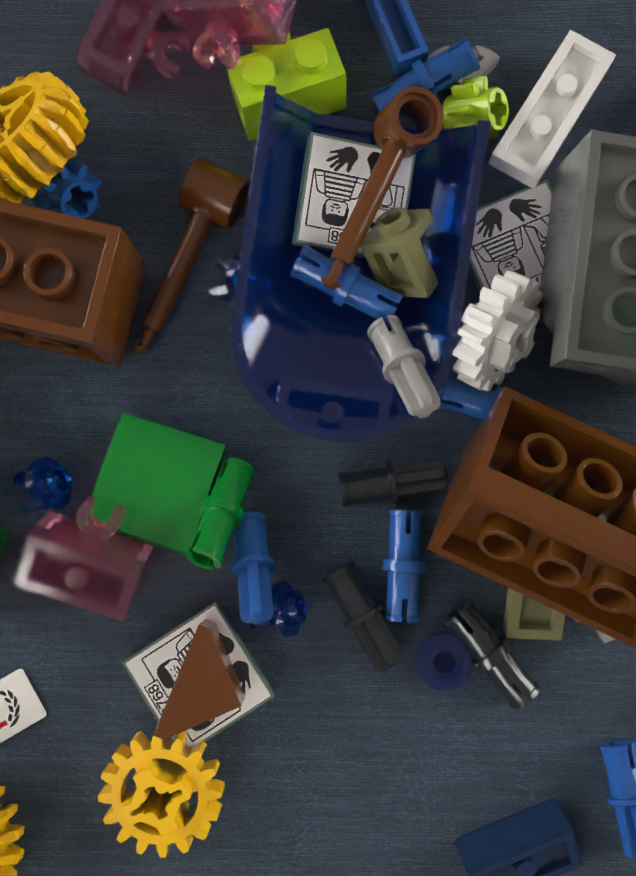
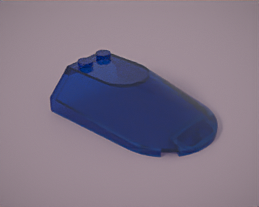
(290, 341)

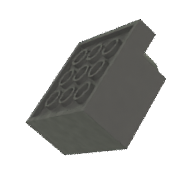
(592, 259)

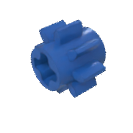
(70, 191)

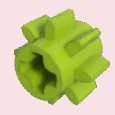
(476, 102)

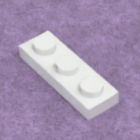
(551, 109)

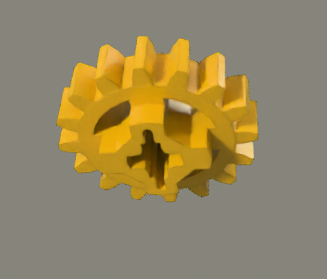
(153, 814)

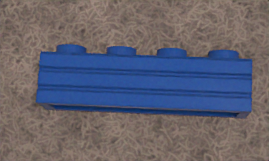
(397, 33)

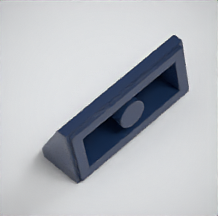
(524, 844)

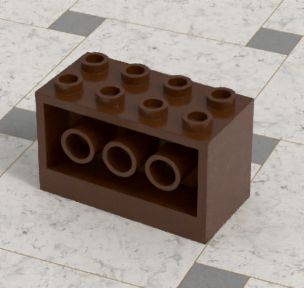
(67, 283)
(547, 513)

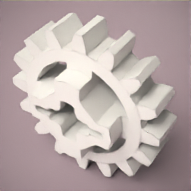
(497, 330)

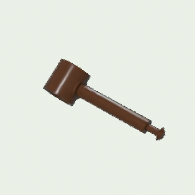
(396, 145)
(213, 198)

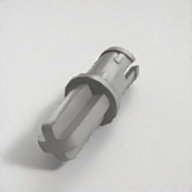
(404, 367)

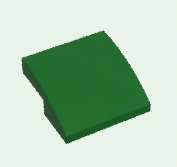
(158, 481)

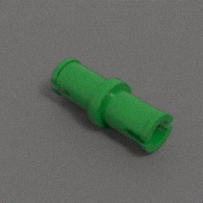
(220, 514)

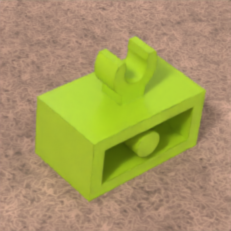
(302, 70)

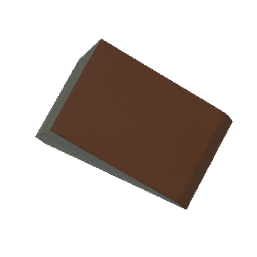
(204, 685)

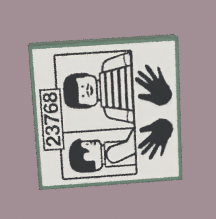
(331, 185)
(511, 236)
(158, 665)

